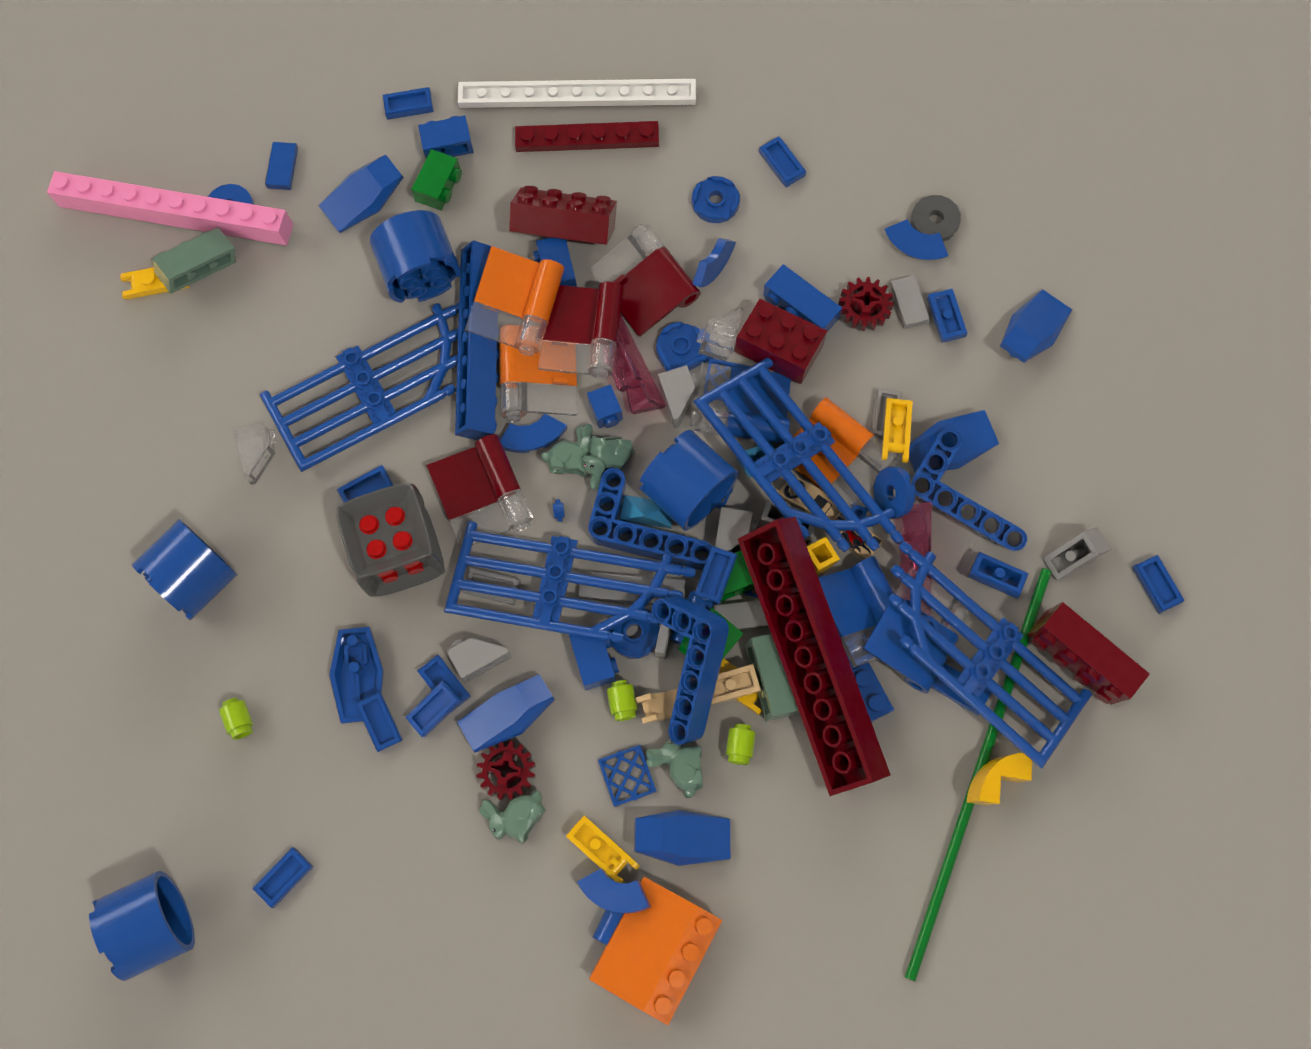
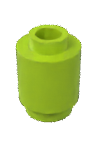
(622, 700)
(236, 718)
(740, 744)

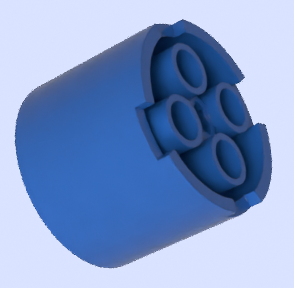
(414, 256)
(688, 480)
(184, 569)
(142, 925)

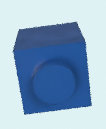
(605, 407)

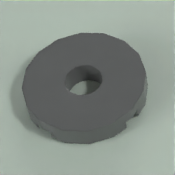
(938, 206)

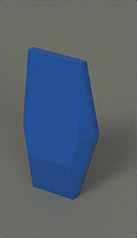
(361, 193)
(1035, 326)
(976, 439)
(355, 671)
(506, 714)
(683, 837)

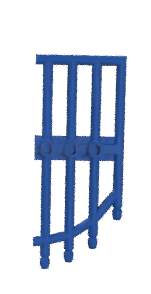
(368, 389)
(791, 454)
(554, 585)
(987, 660)

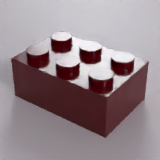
(781, 337)

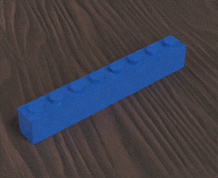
(476, 355)

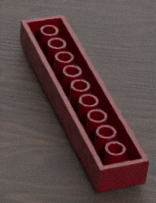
(813, 656)

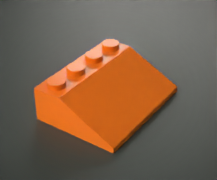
(656, 952)

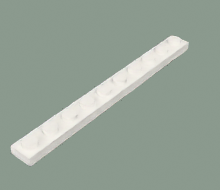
(577, 93)

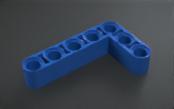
(958, 500)
(640, 533)
(701, 665)

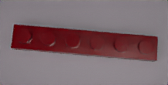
(587, 136)

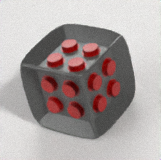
(390, 540)

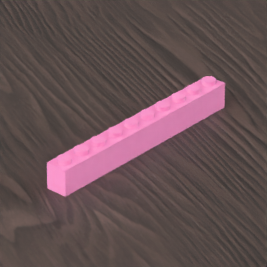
(170, 208)

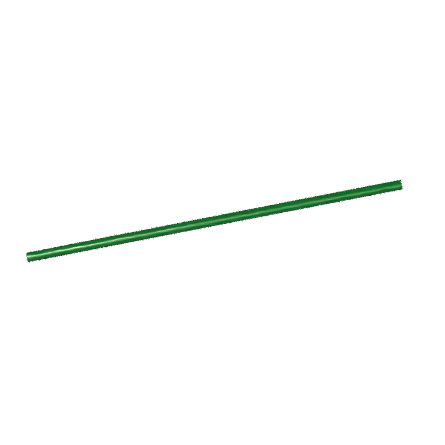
(966, 809)

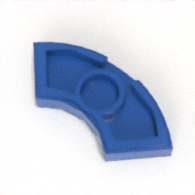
(915, 243)
(715, 262)
(534, 436)
(614, 895)

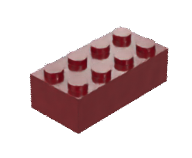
(563, 215)
(1087, 654)

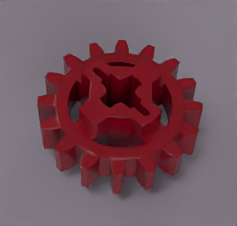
(877, 303)
(504, 782)

